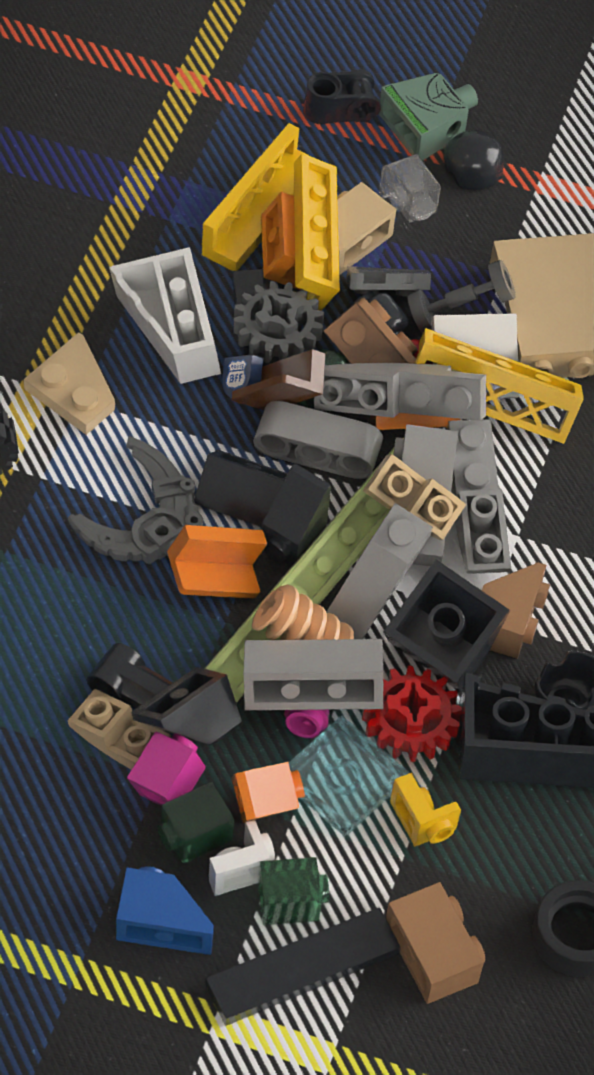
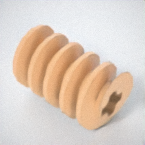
(297, 618)

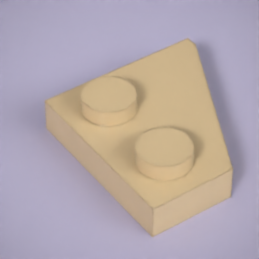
(73, 385)

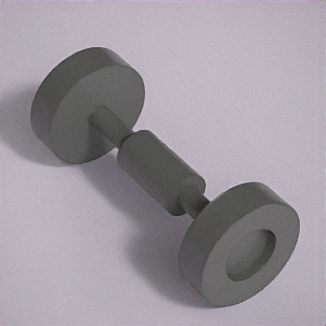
(500, 281)

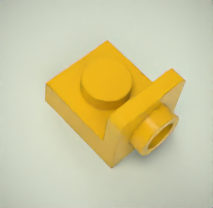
(418, 815)

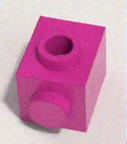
(166, 768)

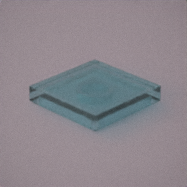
(345, 775)

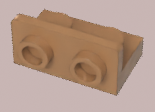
(366, 338)

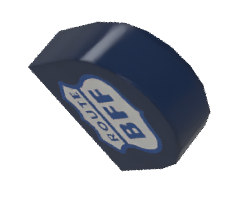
(241, 372)

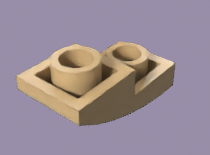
(424, 498)
(111, 728)

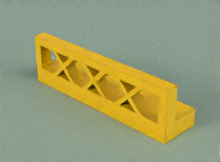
(235, 224)
(316, 229)
(510, 377)

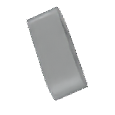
(318, 439)

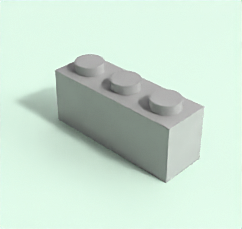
(432, 456)
(313, 674)

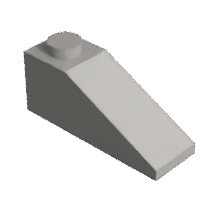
(380, 569)

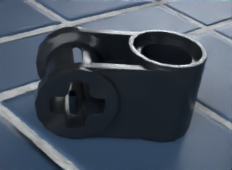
(338, 96)

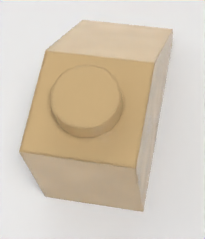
(363, 224)

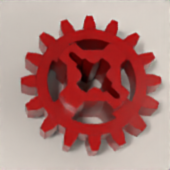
(432, 709)

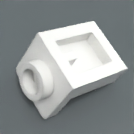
(239, 866)

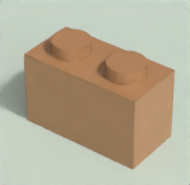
(435, 942)

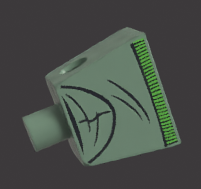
(426, 112)

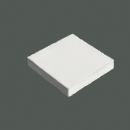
(487, 331)

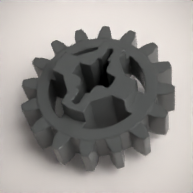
(278, 322)

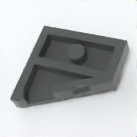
(375, 279)

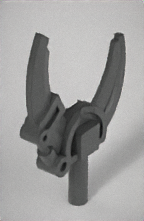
(155, 530)

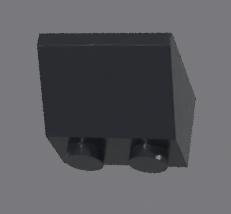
(447, 624)

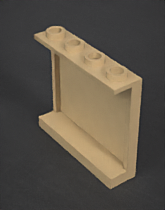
(552, 301)

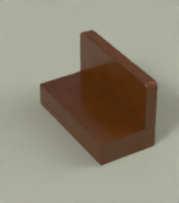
(286, 381)

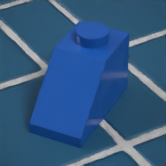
(161, 913)

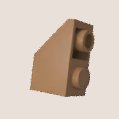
(520, 594)

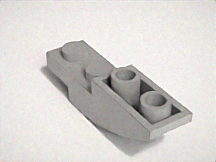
(402, 388)
(482, 522)

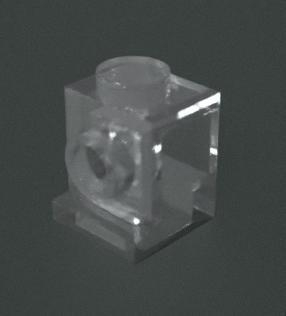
(410, 188)

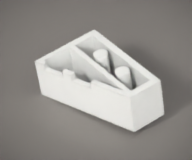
(170, 311)

